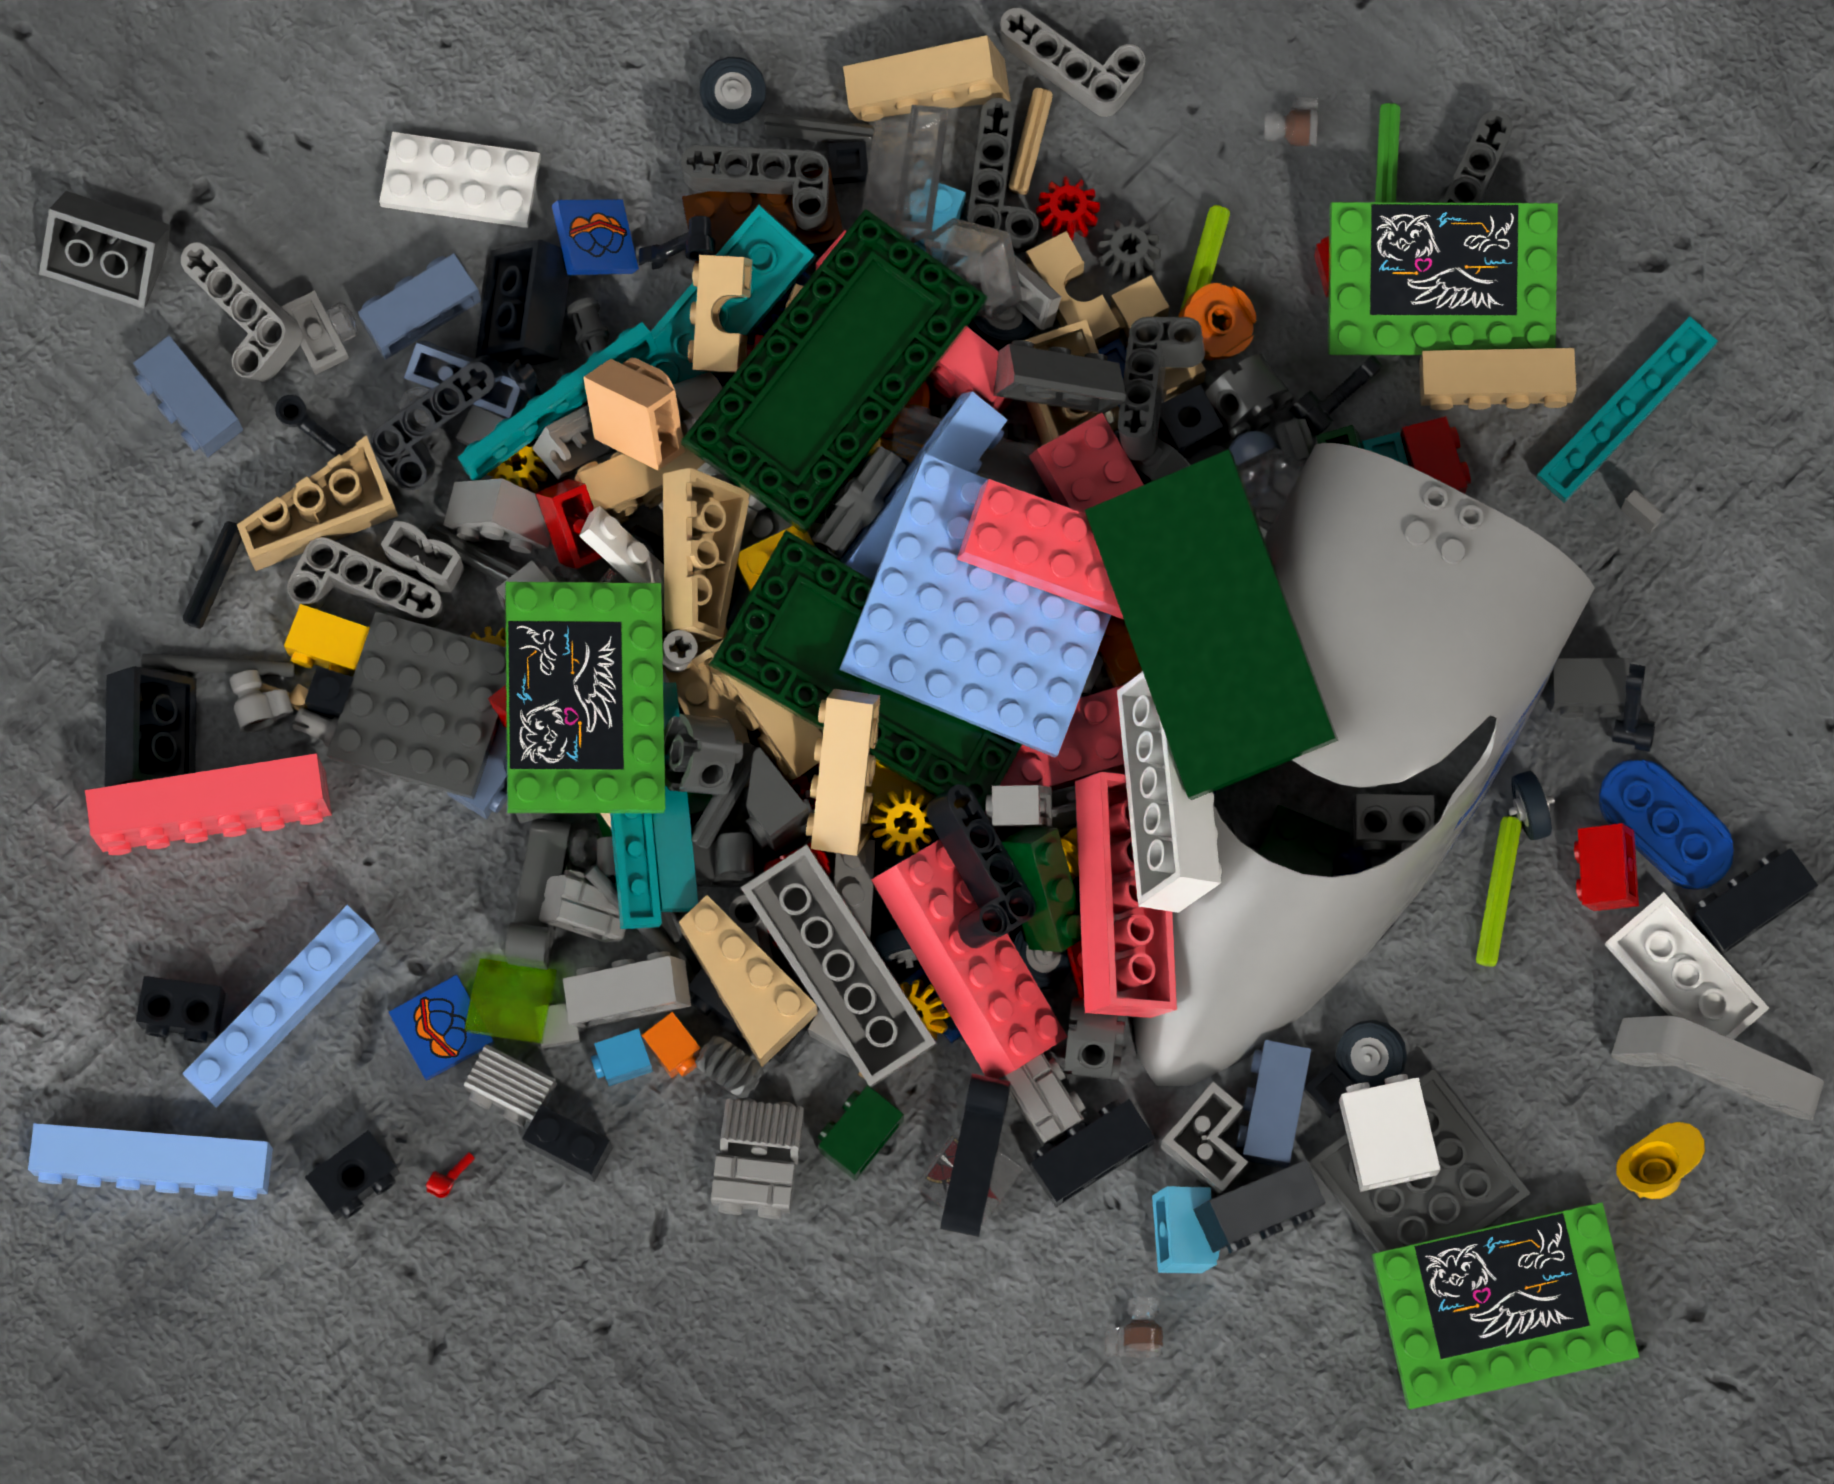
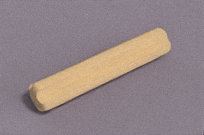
(1030, 141)

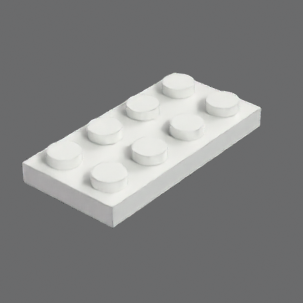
(460, 179)
(1685, 970)

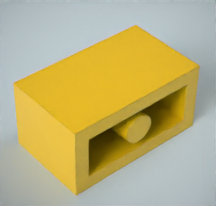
(325, 641)

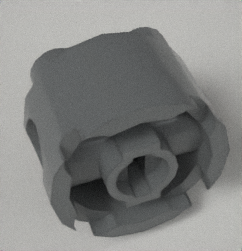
(1248, 396)
(700, 754)
(1093, 1043)

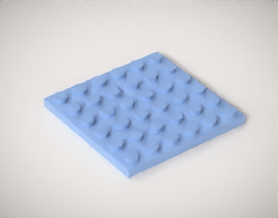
(968, 635)

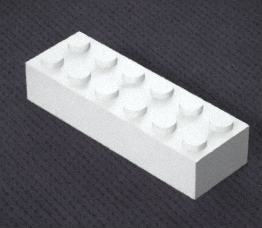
(1169, 832)

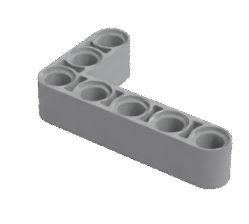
(1718, 1059)

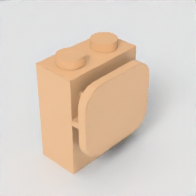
(635, 411)

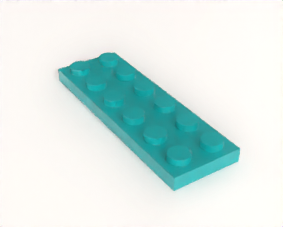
(776, 265)

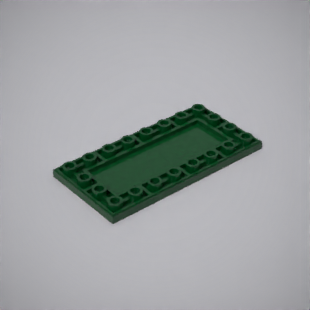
(834, 371)
(1210, 625)
(791, 651)

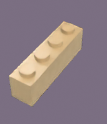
(1497, 377)

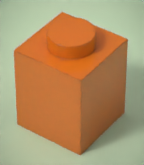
(672, 1046)

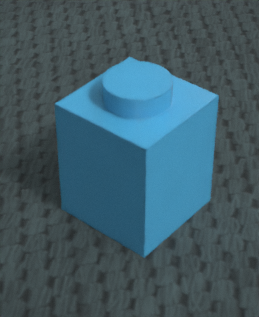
(621, 1058)

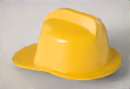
(1661, 1160)

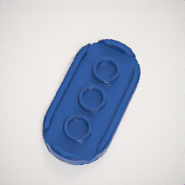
(1668, 824)

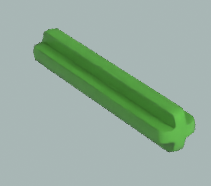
(1387, 153)

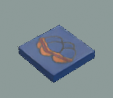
(595, 237)
(436, 1028)

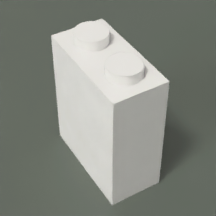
(1389, 1132)

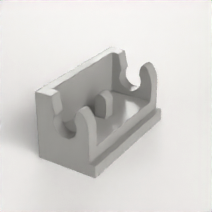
(569, 443)

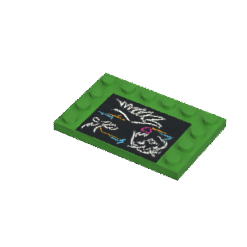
(1441, 277)
(584, 697)
(1505, 1305)

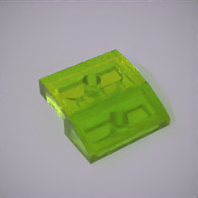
(510, 1001)

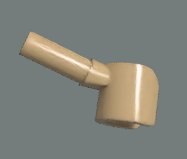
(297, 696)

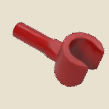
(441, 1185)

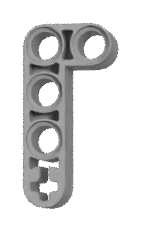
(1069, 56)
(238, 304)
(368, 589)

